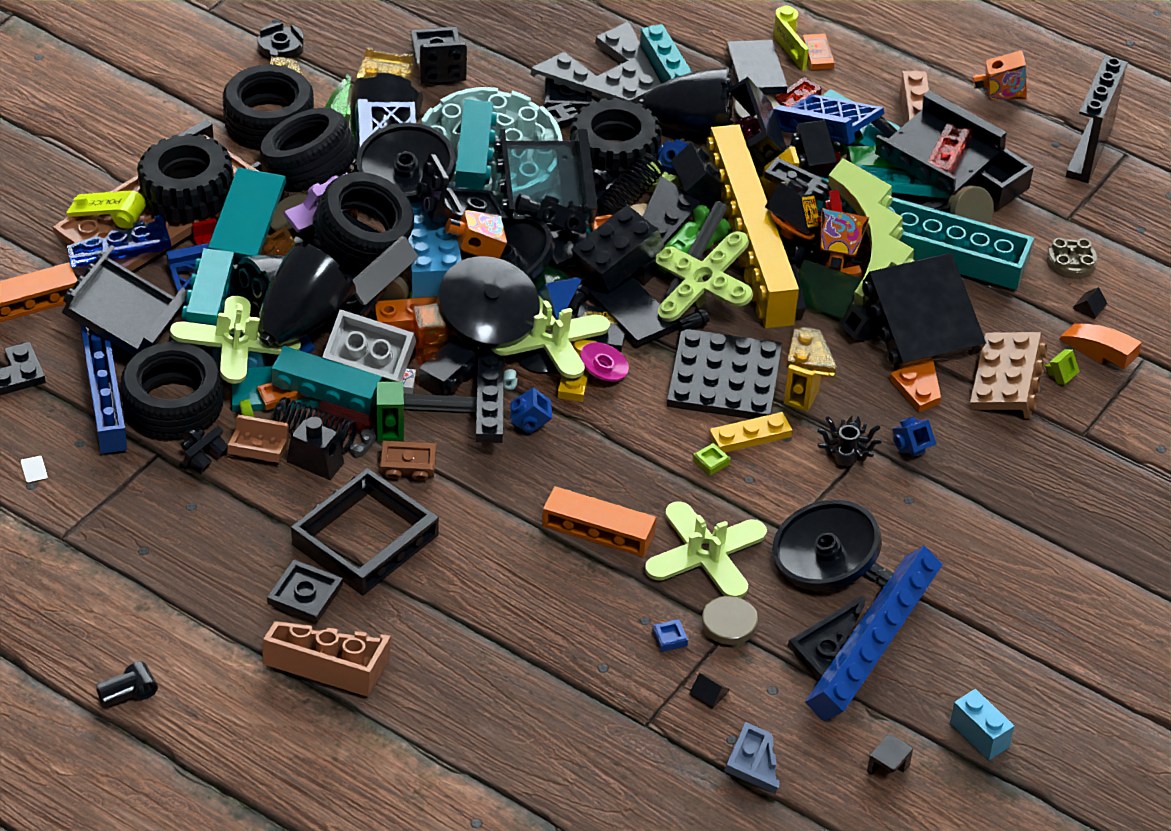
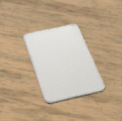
(34, 469)

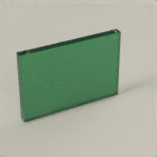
(827, 288)

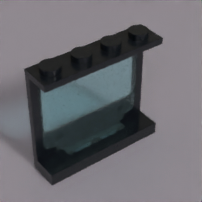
(548, 169)

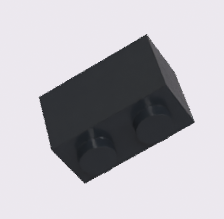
(447, 369)

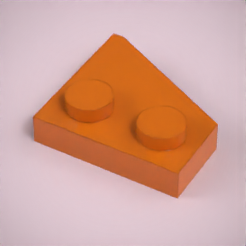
(918, 384)

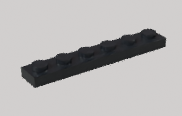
(489, 397)

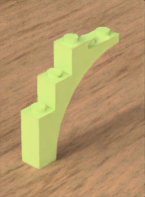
(871, 199)

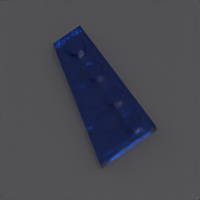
(129, 243)

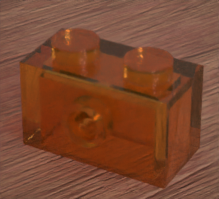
(428, 331)

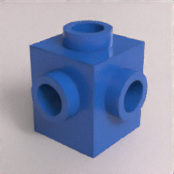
(668, 152)
(530, 411)
(913, 436)

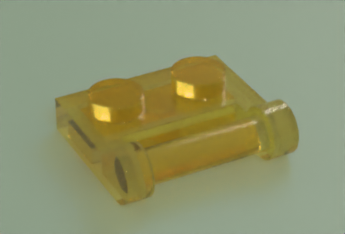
(370, 67)

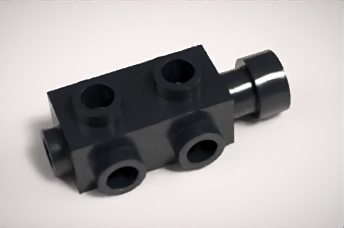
(565, 217)

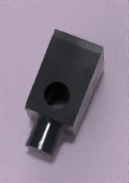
(315, 449)

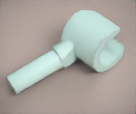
(509, 379)

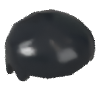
(795, 249)

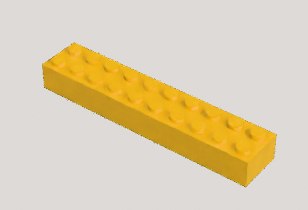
(765, 257)

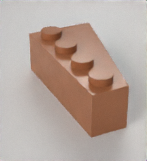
(327, 656)

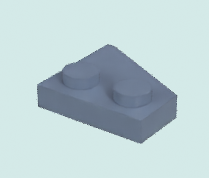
(754, 759)

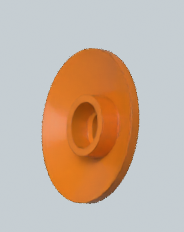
(790, 231)

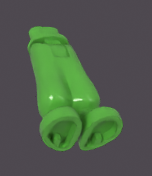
(687, 234)

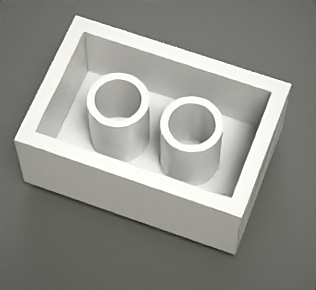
(370, 346)

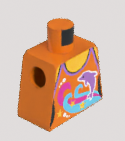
(1004, 77)
(478, 233)
(841, 235)

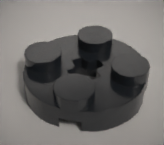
(290, 45)

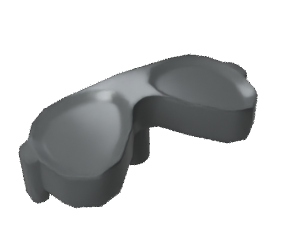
(368, 438)

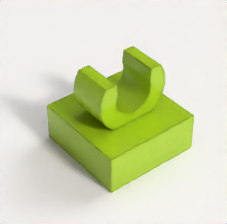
(1063, 367)

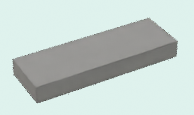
(384, 270)

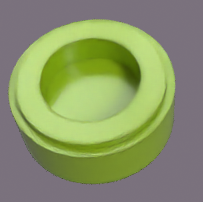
(245, 408)

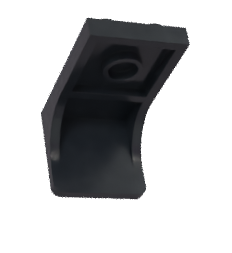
(439, 55)
(448, 203)

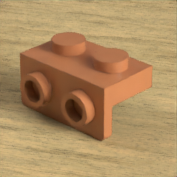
(259, 439)
(408, 459)

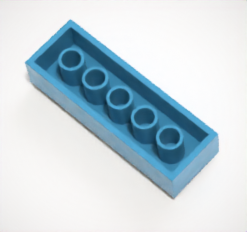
(436, 253)

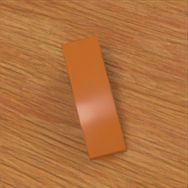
(1102, 343)

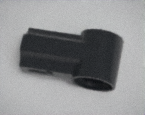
(134, 682)

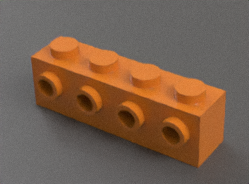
(401, 312)

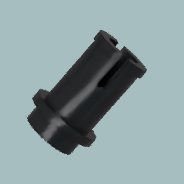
(580, 296)
(698, 318)

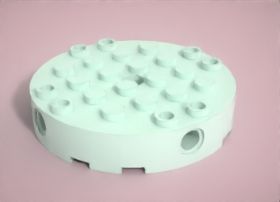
(514, 113)

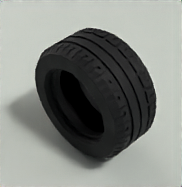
(261, 86)
(309, 148)
(365, 193)
(171, 364)

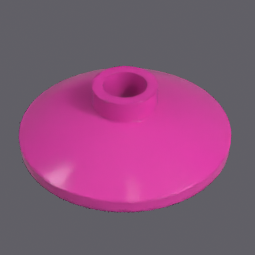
(604, 361)

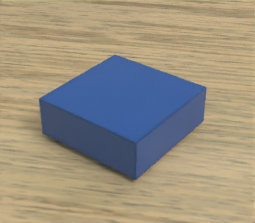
(670, 635)

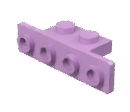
(302, 215)

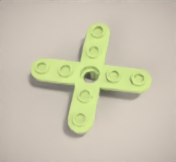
(692, 270)
(558, 343)
(234, 349)
(715, 560)

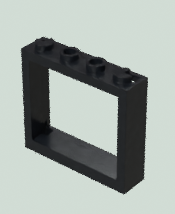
(362, 580)

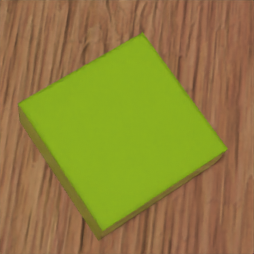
(711, 459)

